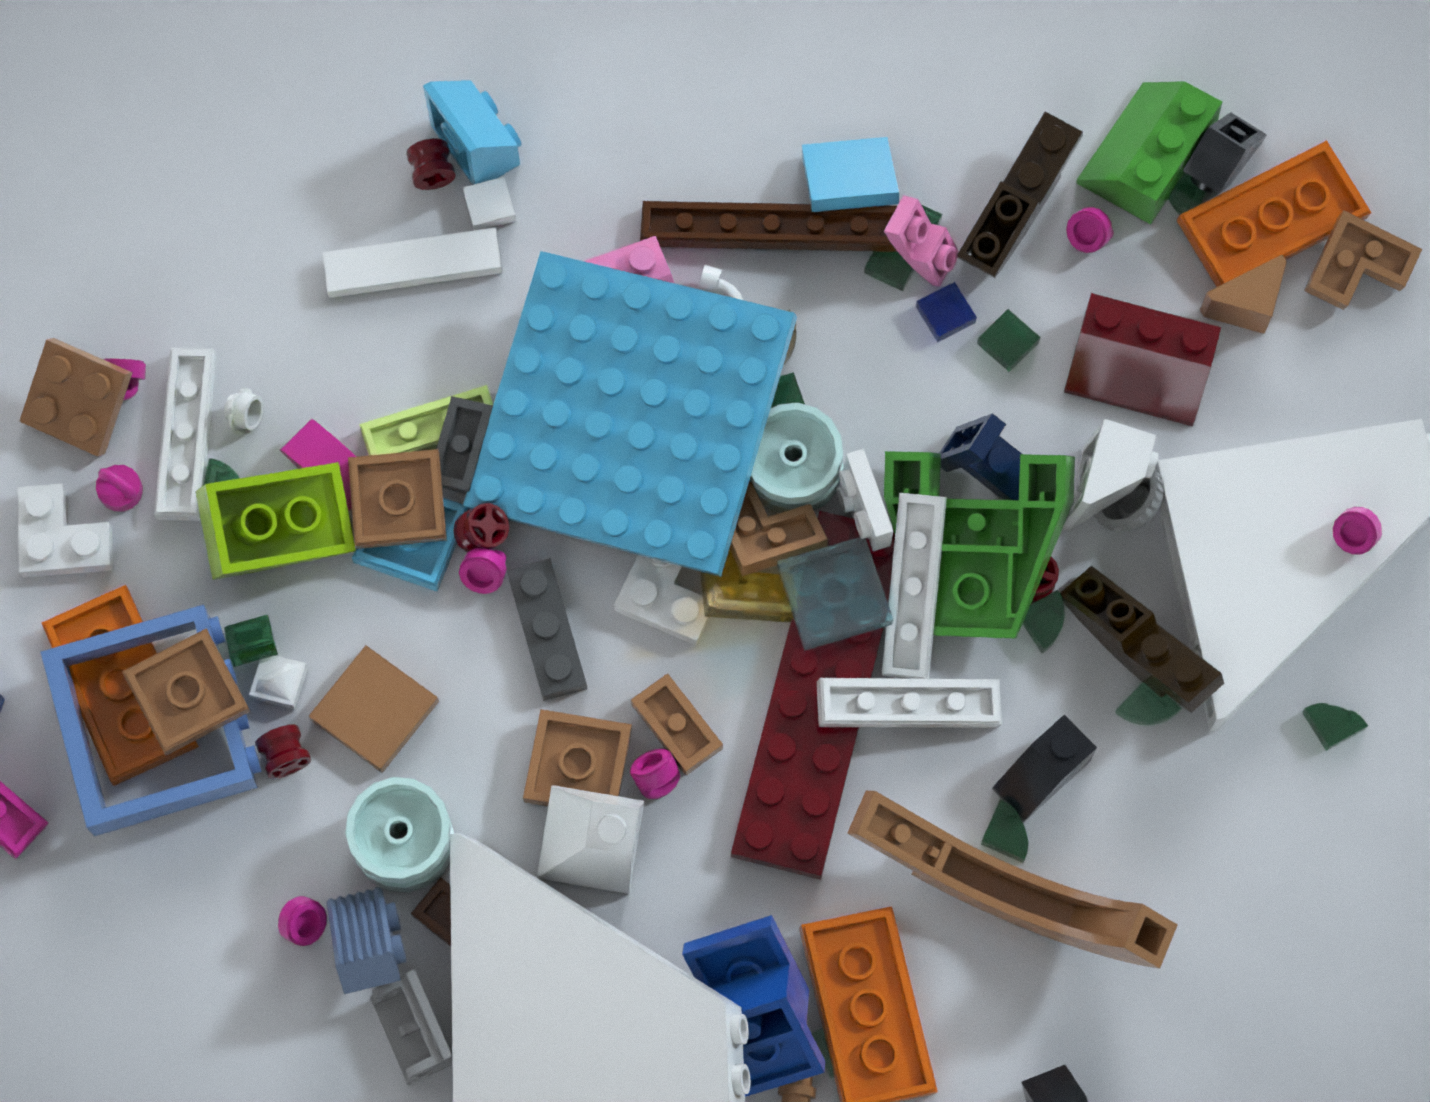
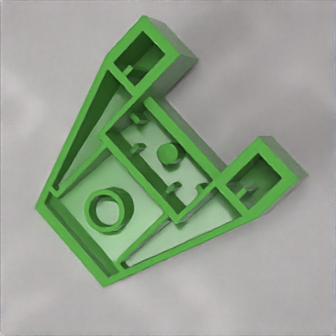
(989, 547)

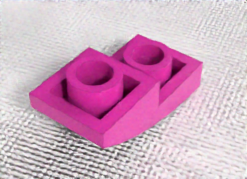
(316, 447)

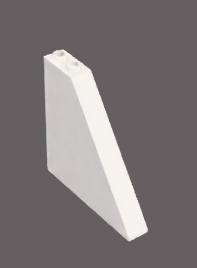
(1259, 545)
(571, 1005)

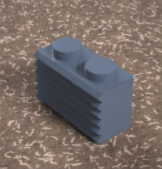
(364, 940)

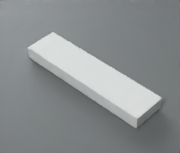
(412, 262)
(185, 433)
(914, 585)
(909, 702)

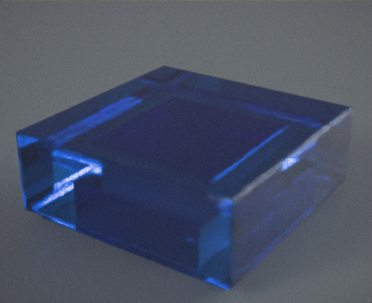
(946, 312)

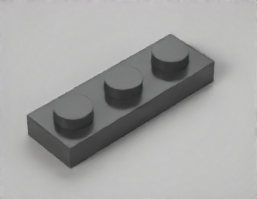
(547, 629)

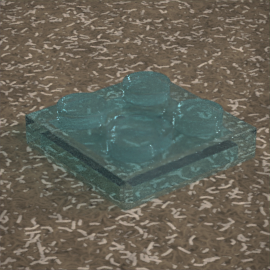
(834, 593)

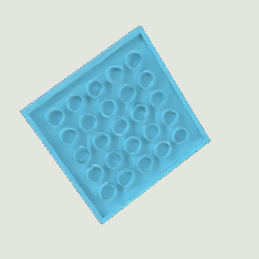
(631, 412)

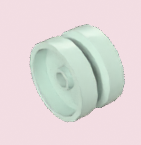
(801, 433)
(375, 827)

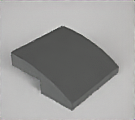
(462, 442)

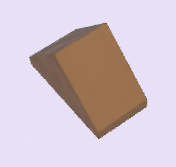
(1247, 299)

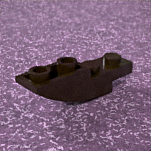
(1020, 195)
(1139, 642)

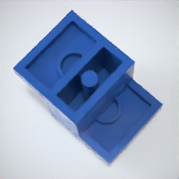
(761, 976)

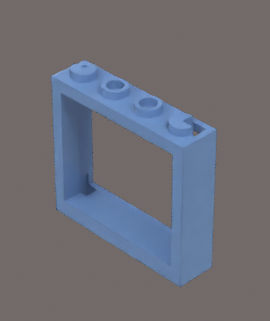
(105, 819)

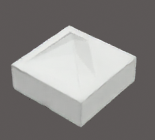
(278, 681)

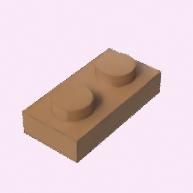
(677, 724)

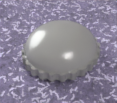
(1135, 508)

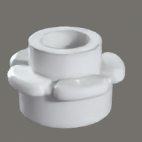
(244, 410)

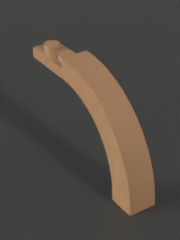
(1050, 909)

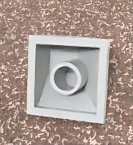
(1110, 468)
(590, 839)

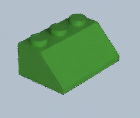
(1150, 146)

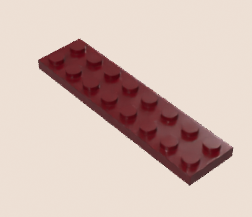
(797, 763)

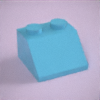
(472, 129)

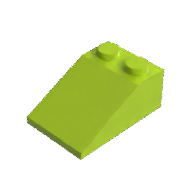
(274, 520)

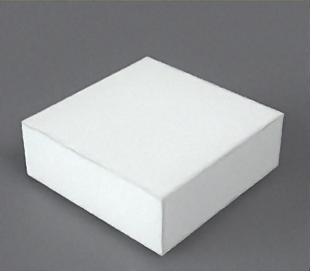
(489, 204)

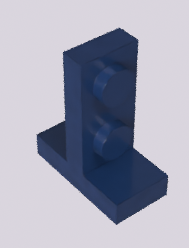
(984, 456)

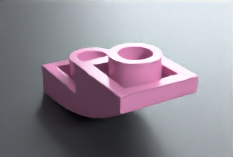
(920, 243)

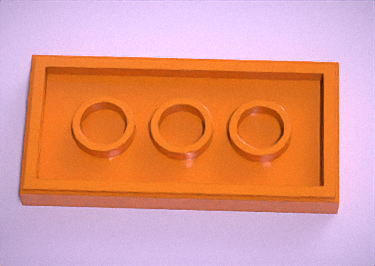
(1272, 214)
(103, 694)
(868, 1008)

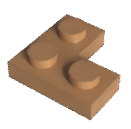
(1357, 249)
(764, 540)

